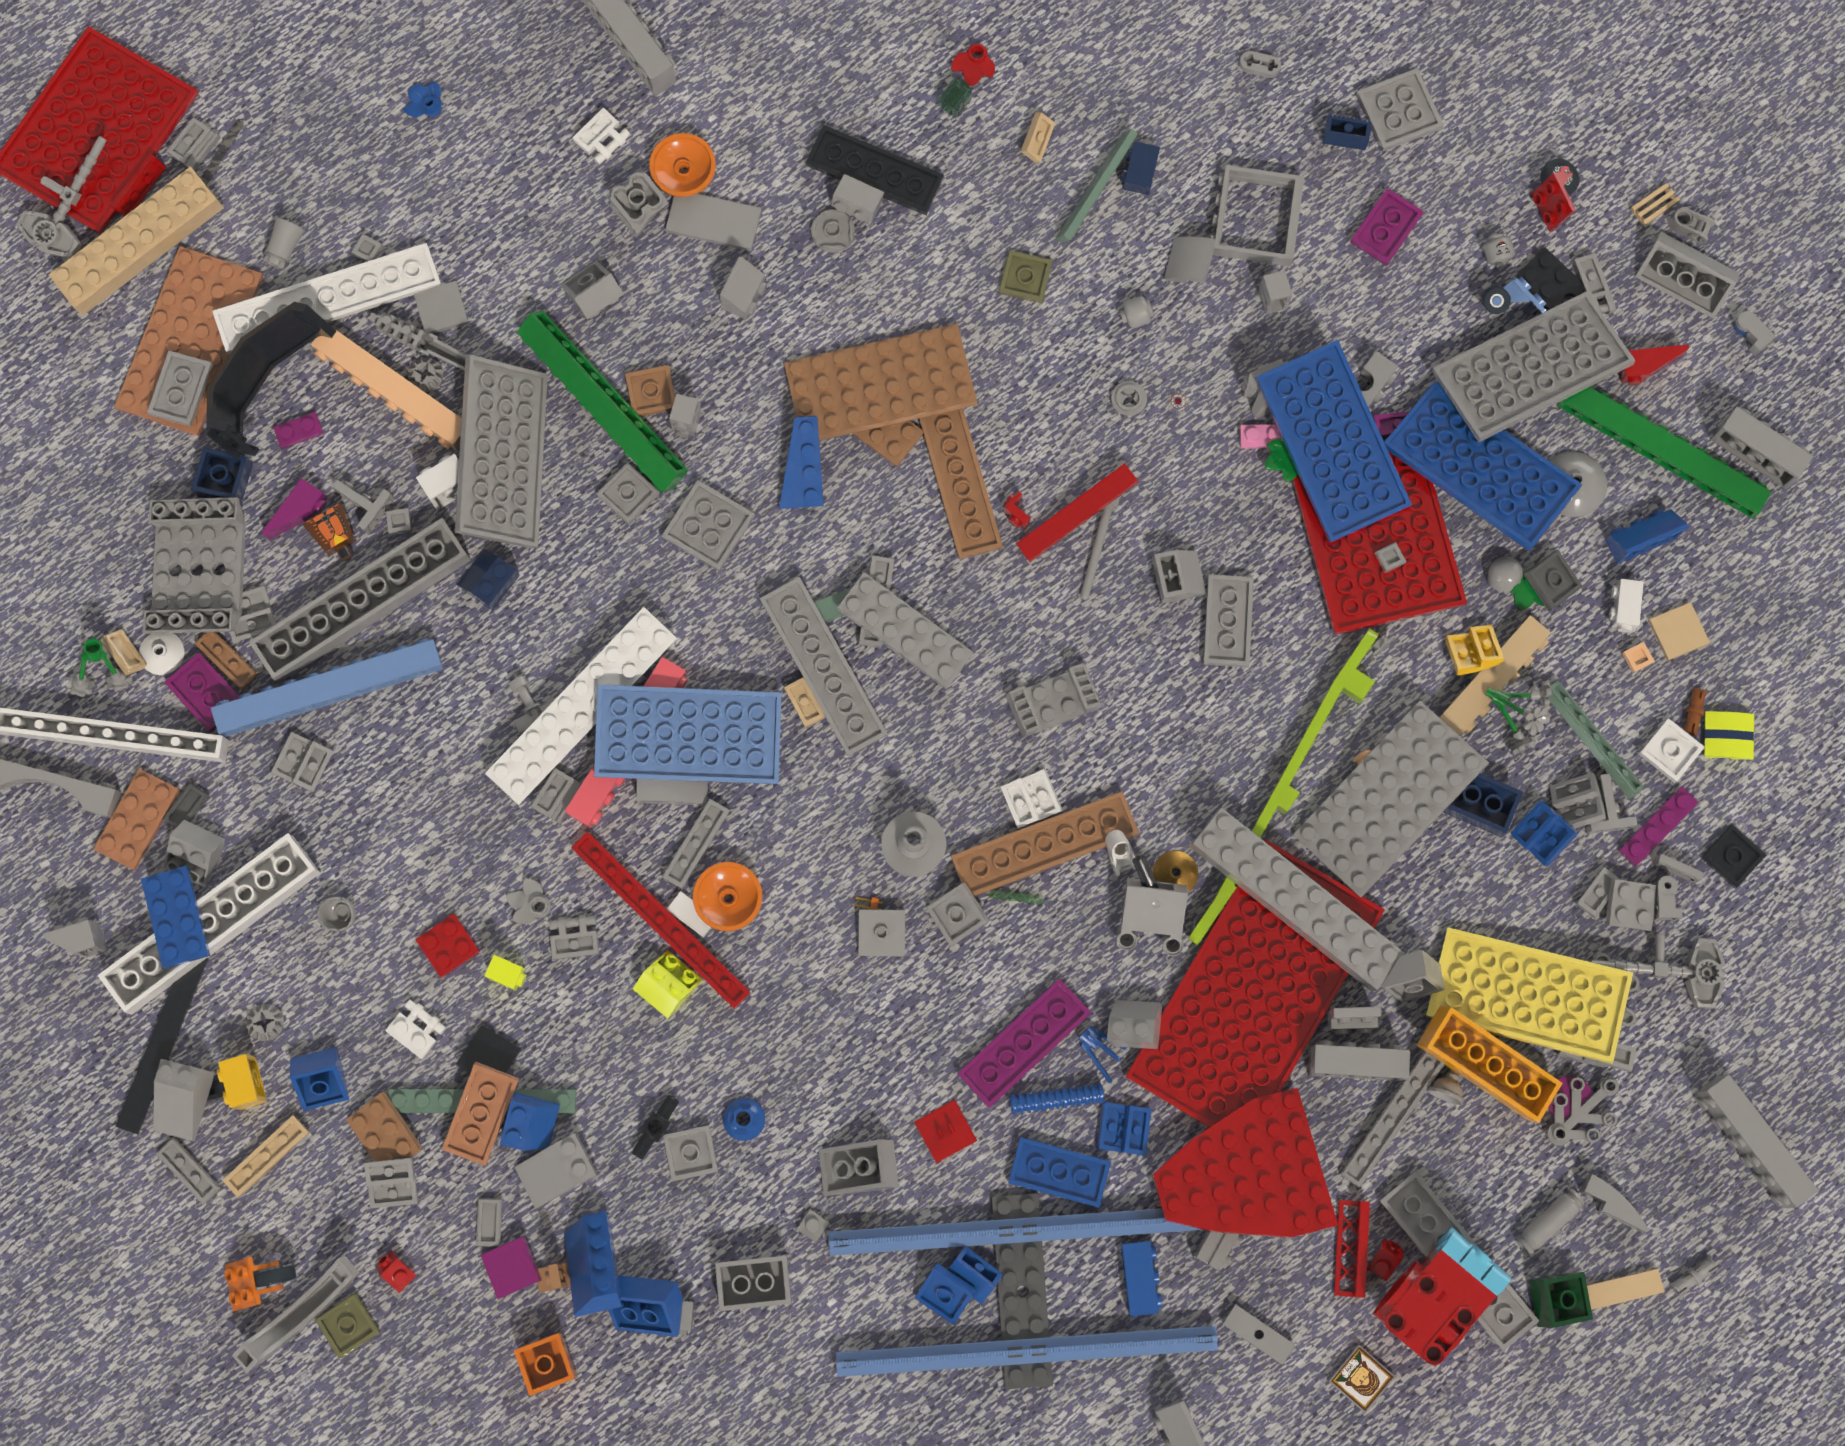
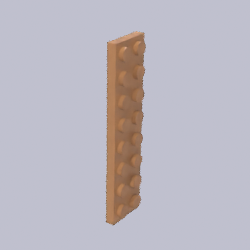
(961, 483)
(1043, 844)

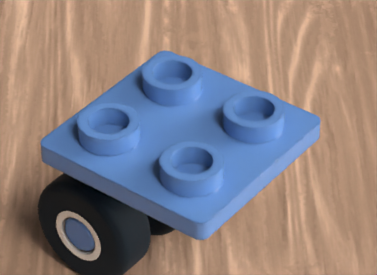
(1497, 298)

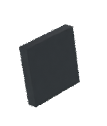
(1733, 856)
(488, 1050)

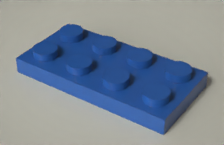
(175, 917)
(1059, 1172)

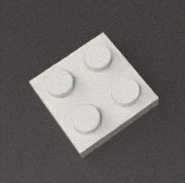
(1671, 750)

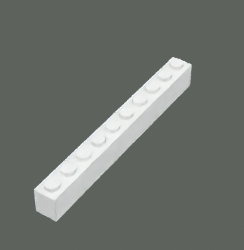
(113, 735)

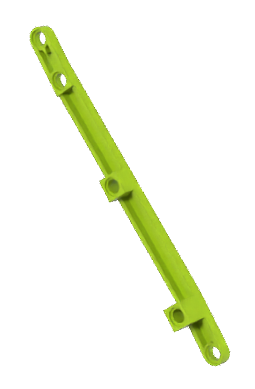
(1351, 683)

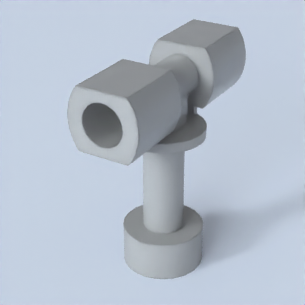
(532, 710)

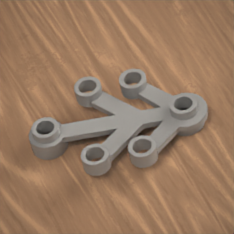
(1580, 1114)

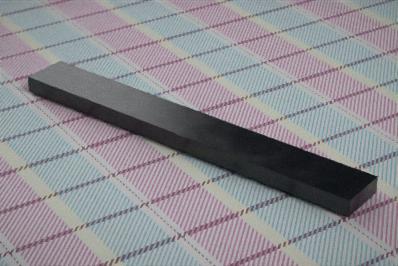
(159, 1048)

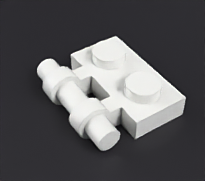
(596, 131)
(410, 1034)

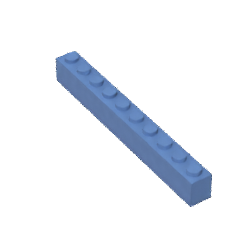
(326, 688)

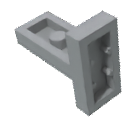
(374, 511)
(1611, 808)

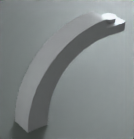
(297, 1316)

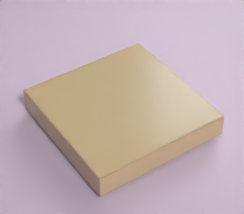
(1678, 631)

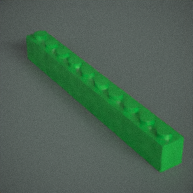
(602, 401)
(1668, 450)

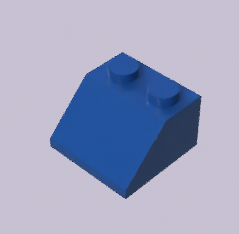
(318, 1079)
(529, 1123)

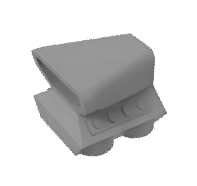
(637, 202)
(1252, 390)

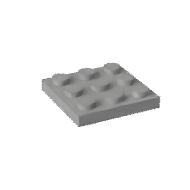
(1400, 109)
(708, 525)

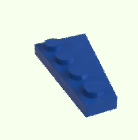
(803, 469)

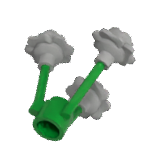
(96, 652)

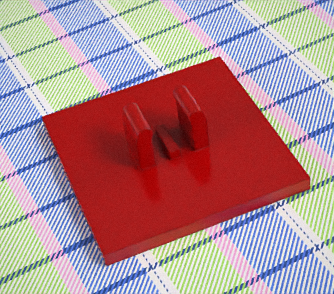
(945, 1131)

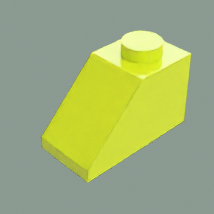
(505, 973)

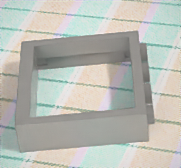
(1265, 178)

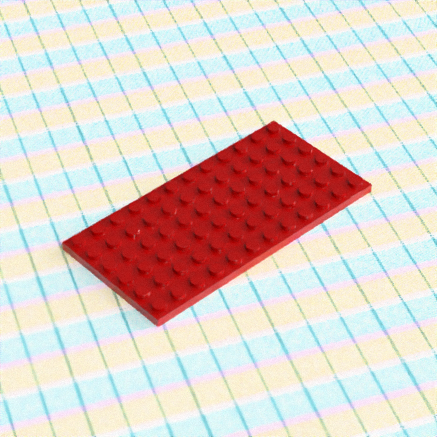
(1244, 1007)

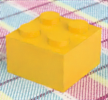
(241, 1082)

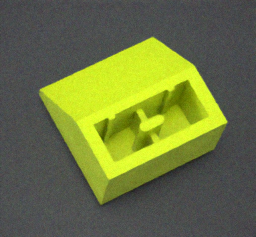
(667, 984)

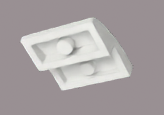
(1031, 799)

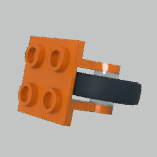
(243, 1283)

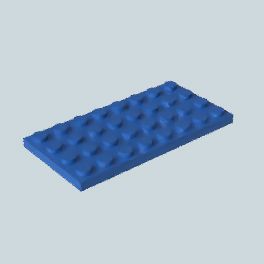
(1333, 441)
(1491, 477)

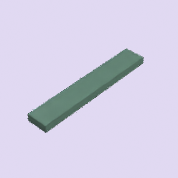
(1096, 186)
(1594, 740)

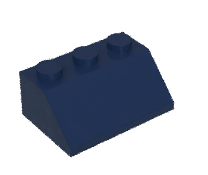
(1486, 805)

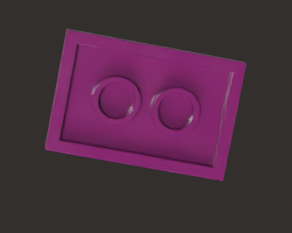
(1386, 227)
(200, 689)

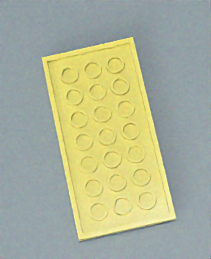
(1533, 994)

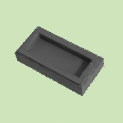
(186, 806)

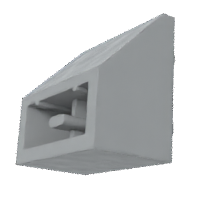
(1178, 575)
(194, 848)
(81, 938)

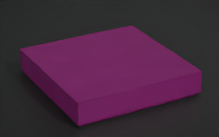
(511, 1267)

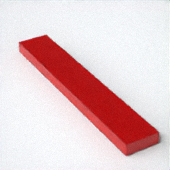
(1077, 512)

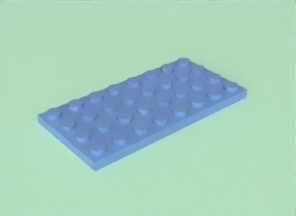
(687, 734)

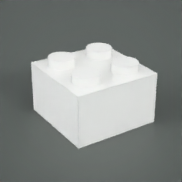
(441, 481)

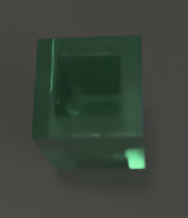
(955, 98)

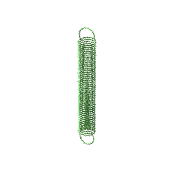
(1017, 896)

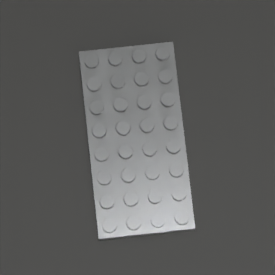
(1533, 366)
(501, 452)
(1391, 798)

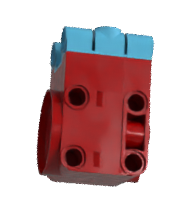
(1441, 1297)

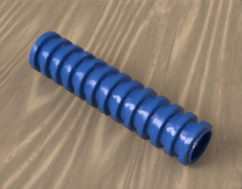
(1057, 1098)

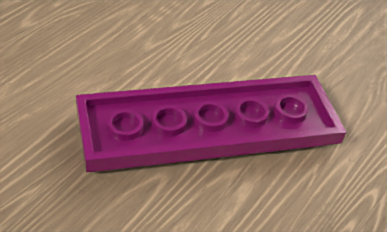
(1024, 1043)

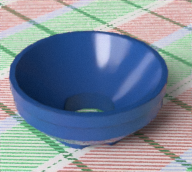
(756, 1123)

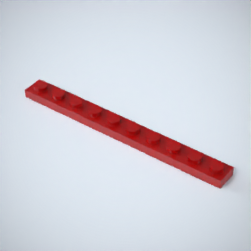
(661, 920)

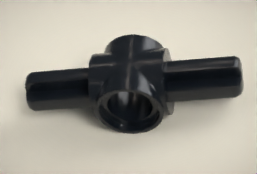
(662, 1115)

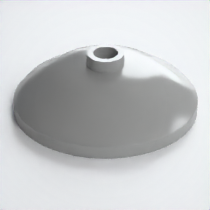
(1592, 480)

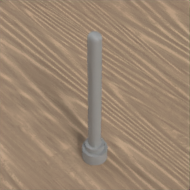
(1097, 547)

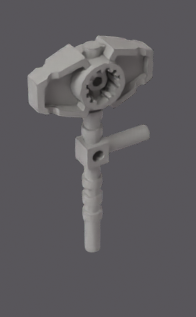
(47, 231)
(1702, 969)

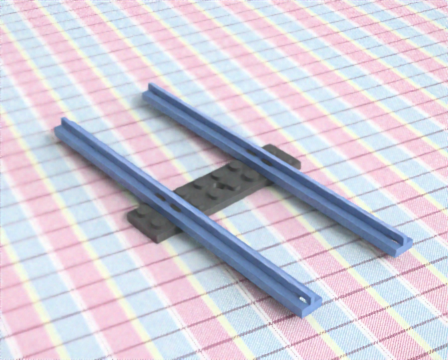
(1025, 1341)

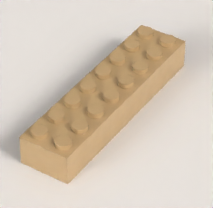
(136, 241)

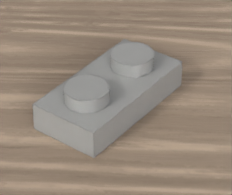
(1597, 893)

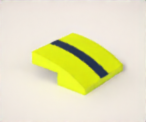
(1729, 735)

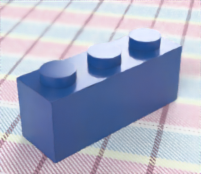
(1141, 1278)

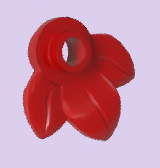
(972, 67)

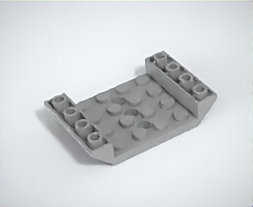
(193, 535)

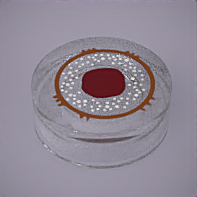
(1177, 402)

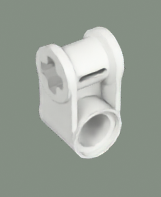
(1121, 854)

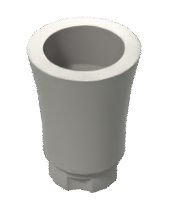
(282, 243)

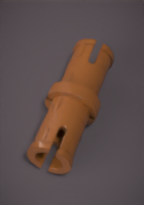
(1694, 711)

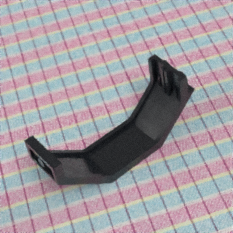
(249, 367)

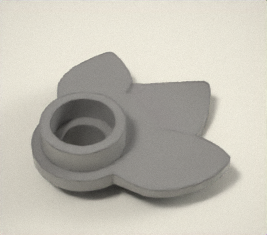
(526, 900)

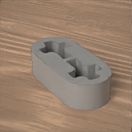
(1260, 64)

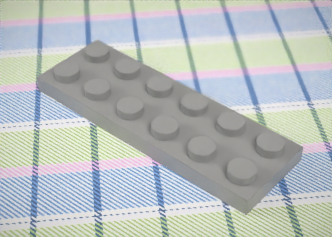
(905, 630)

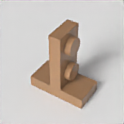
(554, 1277)

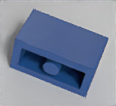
(976, 1273)

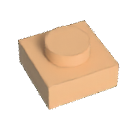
(1638, 657)

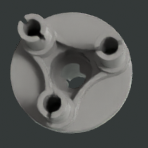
(909, 858)

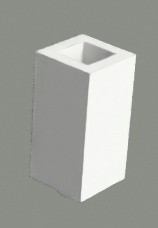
(1627, 605)

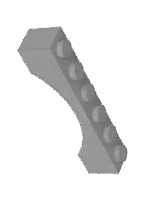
(94, 798)

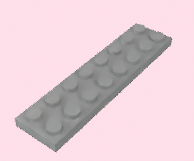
(823, 666)
(1425, 1222)

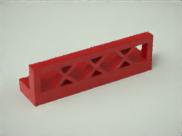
(1361, 1248)

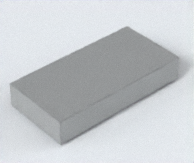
(1678, 868)
(489, 1222)

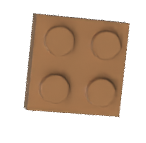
(651, 390)

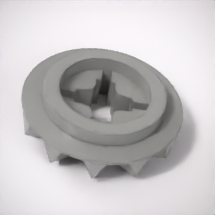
(430, 382)
(1129, 388)
(273, 1028)

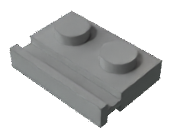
(193, 144)
(556, 796)

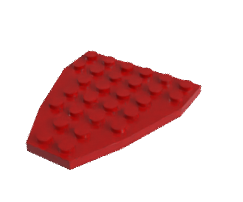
(1250, 1174)

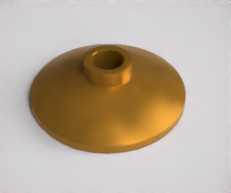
(1176, 859)

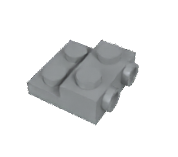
(1358, 1018)

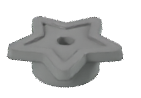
(1381, 644)

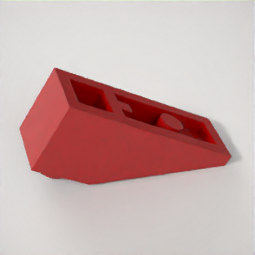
(1650, 361)

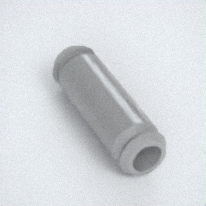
(1550, 1221)

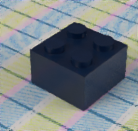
(221, 475)

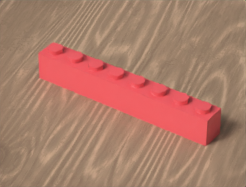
(597, 791)

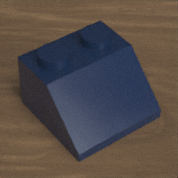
(488, 579)

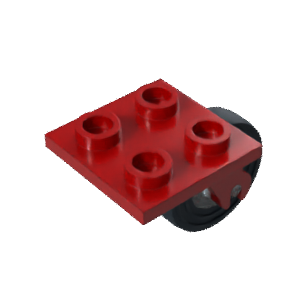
(1552, 197)

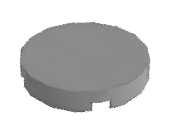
(834, 238)

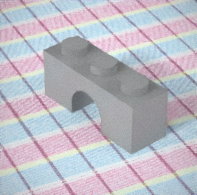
(1378, 372)

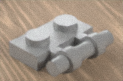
(574, 944)

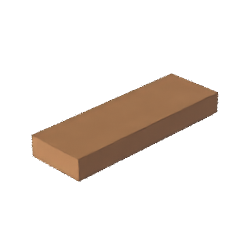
(226, 659)

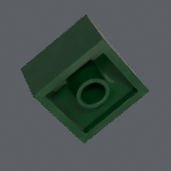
(1560, 1299)

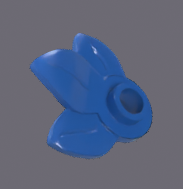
(421, 98)

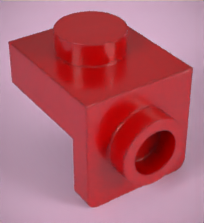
(1015, 514)
(1386, 1259)
(394, 1271)

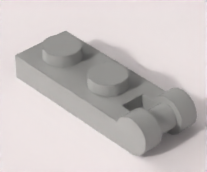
(1594, 282)

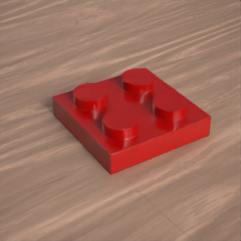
(447, 945)

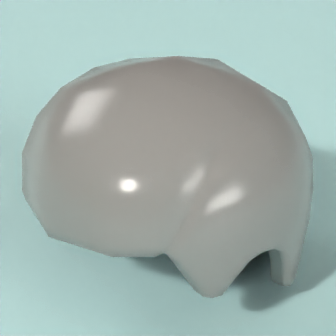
(1504, 574)
(331, 909)

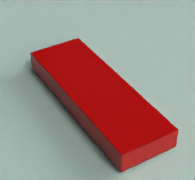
(138, 185)

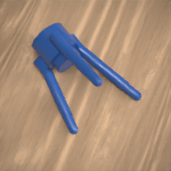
(1092, 1039)

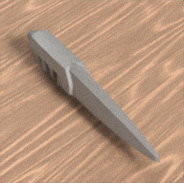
(417, 339)

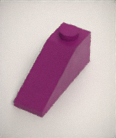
(298, 507)

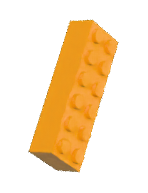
(1489, 1064)

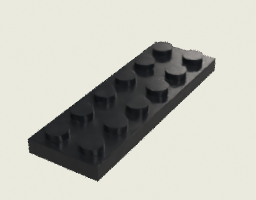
(896, 176)

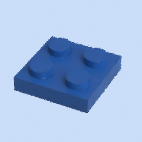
(945, 1293)

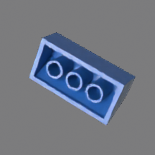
(592, 1265)

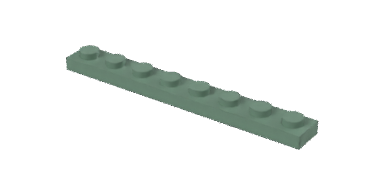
(448, 1099)

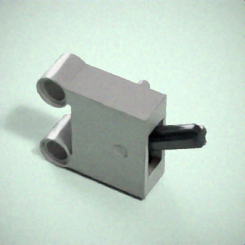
(1152, 909)

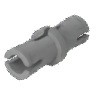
(1694, 1276)

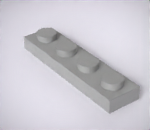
(881, 571)
(696, 844)

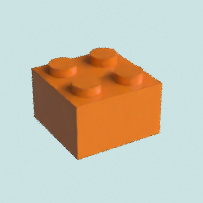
(545, 1363)

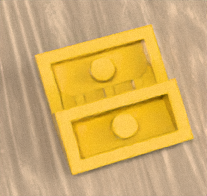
(1474, 650)

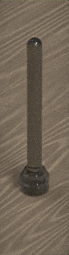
(222, 151)

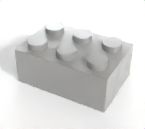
(753, 1283)

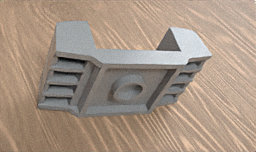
(1054, 701)

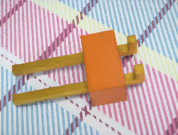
(874, 903)

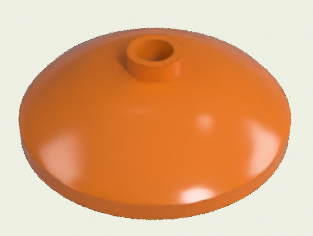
(681, 152)
(724, 880)

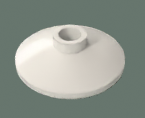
(171, 657)

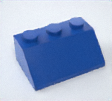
(1645, 535)
(648, 1306)

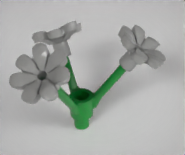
(1534, 718)

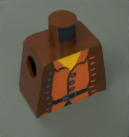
(333, 532)

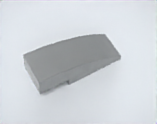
(672, 792)
(1612, 1202)

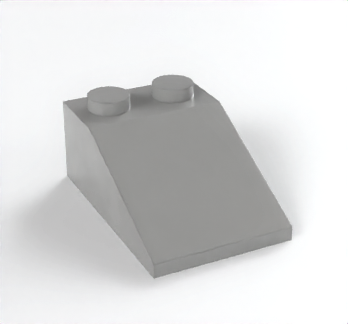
(180, 1098)
(858, 1167)
(556, 1170)

